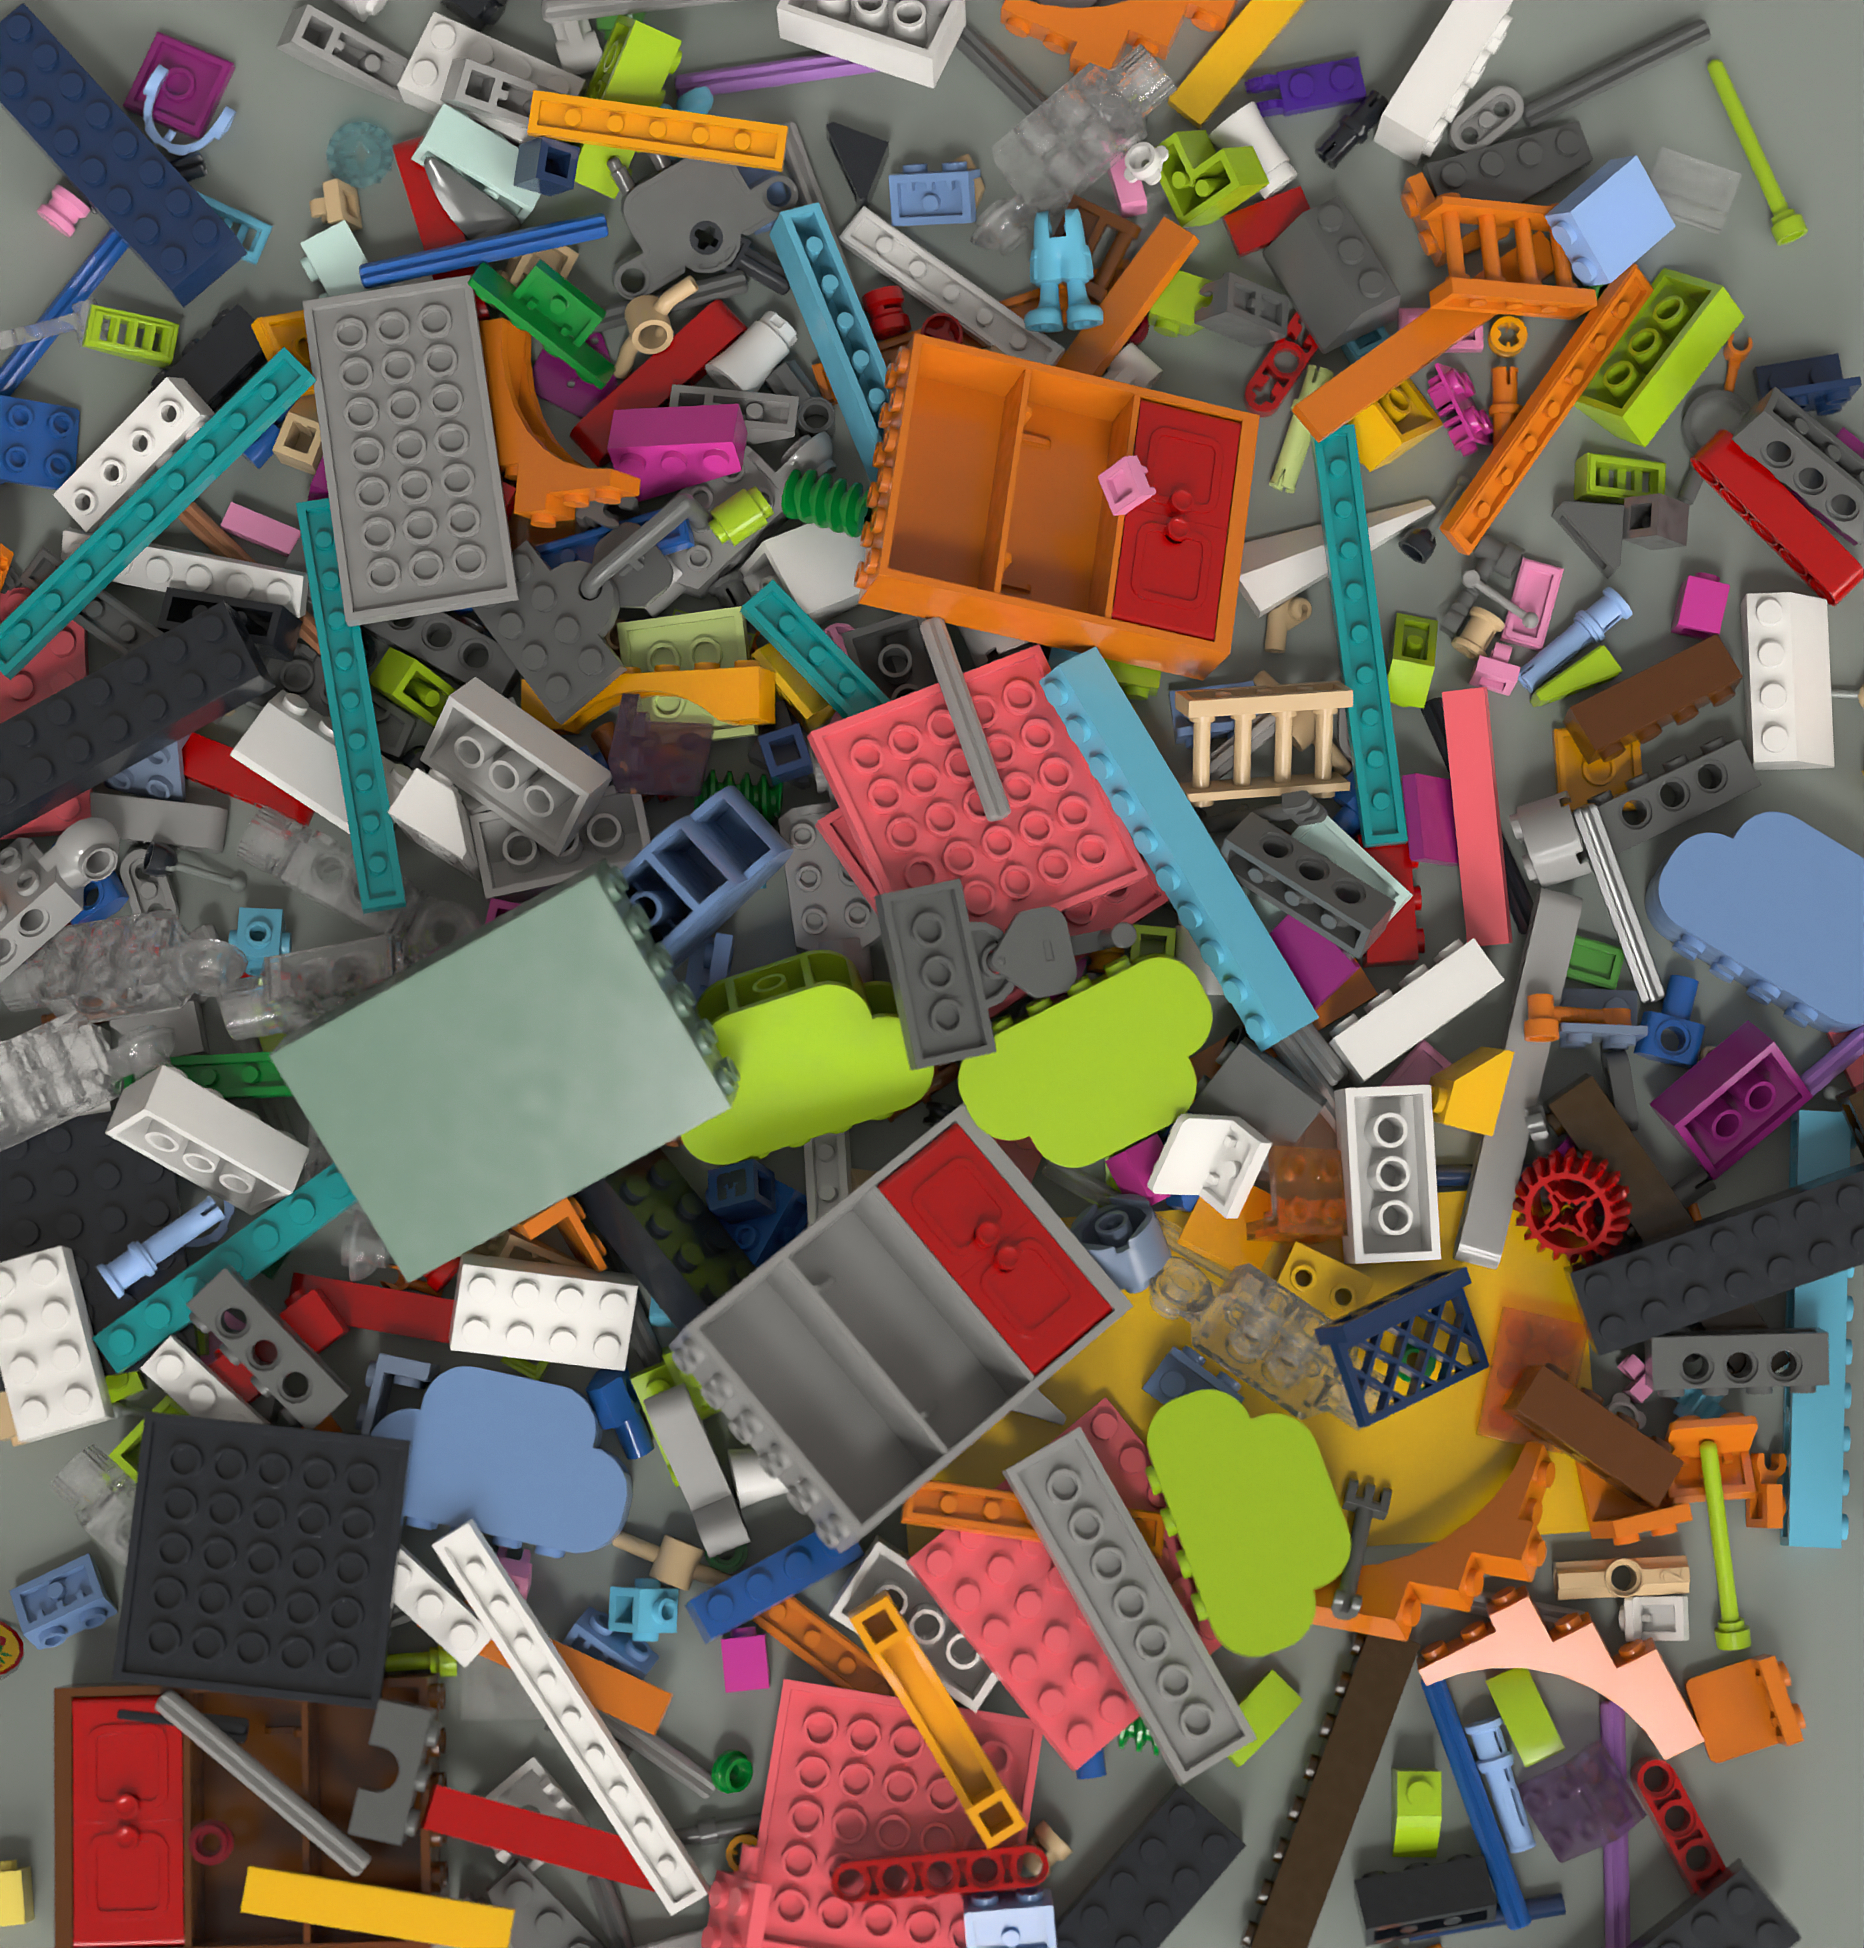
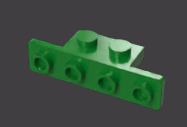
(551, 313)

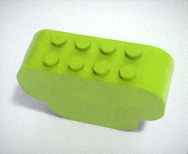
(809, 1054)
(1093, 1062)
(1249, 1517)

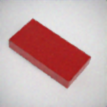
(1264, 221)

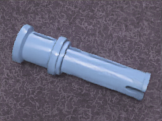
(1587, 628)
(143, 1257)
(1496, 1764)

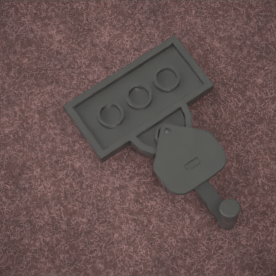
(560, 635)
(946, 971)

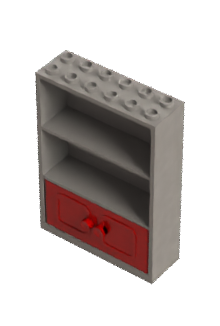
(899, 1328)

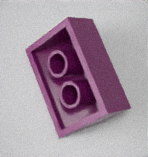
(1731, 1099)

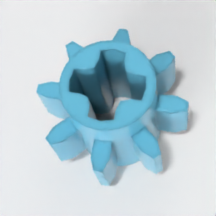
(1697, 1404)

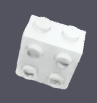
(1211, 1159)

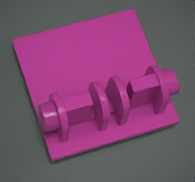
(1457, 389)

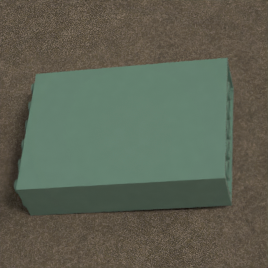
(507, 1070)

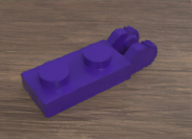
(1310, 88)

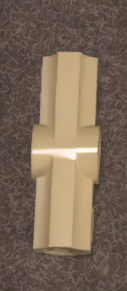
(1648, 1577)

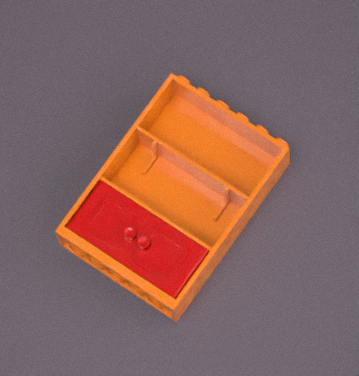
(1001, 518)

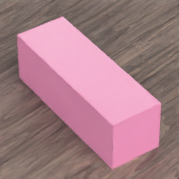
(1129, 196)
(260, 529)

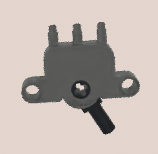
(691, 195)

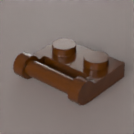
(1095, 221)

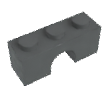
(407, 1733)

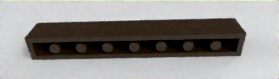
(1595, 1125)
(1332, 1794)

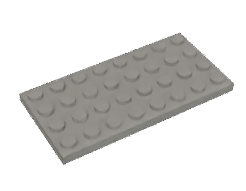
(409, 451)

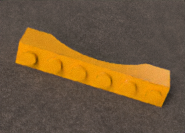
(731, 695)
(937, 1718)

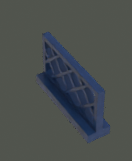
(1385, 1315)

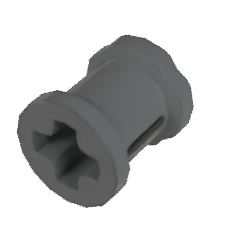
(726, 587)

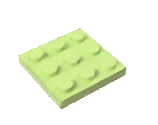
(683, 641)

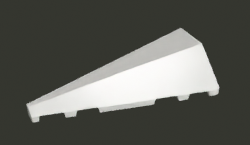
(1293, 561)

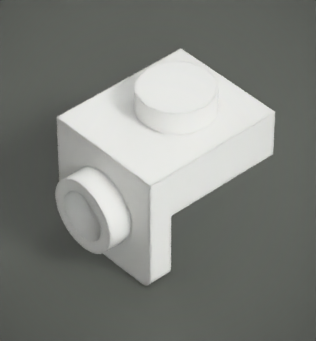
(1655, 1617)

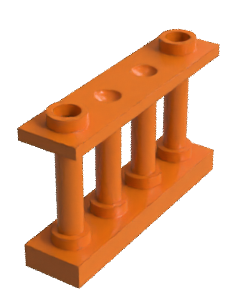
(1494, 292)

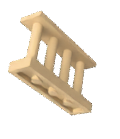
(1242, 706)

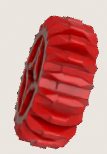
(1587, 1233)

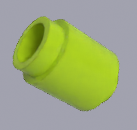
(740, 516)

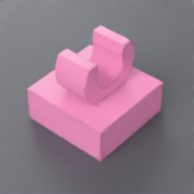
(1125, 485)
(1496, 671)
(1635, 1371)
(519, 1571)

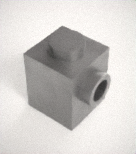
(1655, 521)

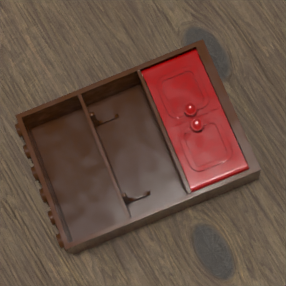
(140, 1788)

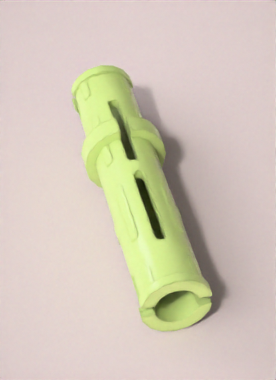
(1297, 436)

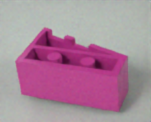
(677, 445)

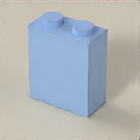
(1610, 221)

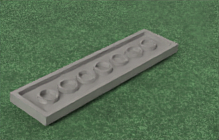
(1129, 1605)

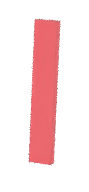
(1477, 816)

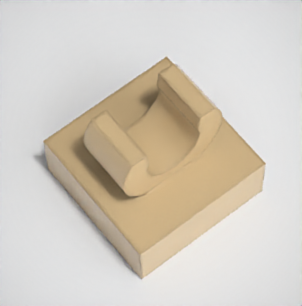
(338, 204)

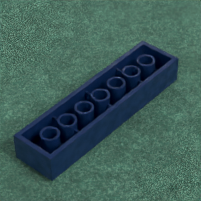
(111, 161)

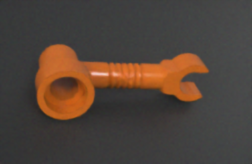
(1545, 1017)

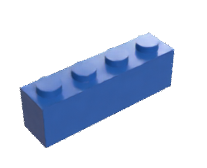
(767, 1585)

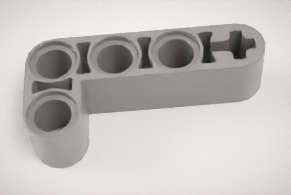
(697, 1470)

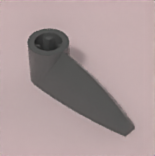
(468, 206)

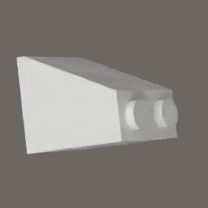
(811, 567)

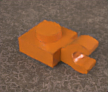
(1768, 1504)

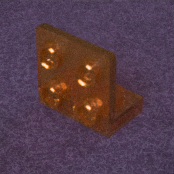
(1304, 1197)

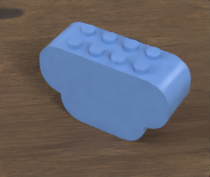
(703, 871)
(1773, 913)
(514, 1461)

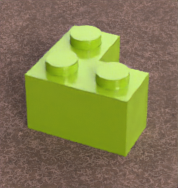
(1207, 183)

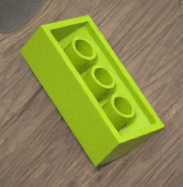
(631, 73)
(1660, 356)

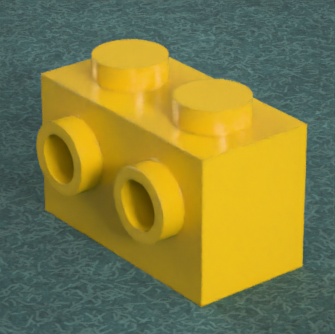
(1323, 1281)

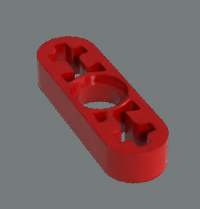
(1279, 393)

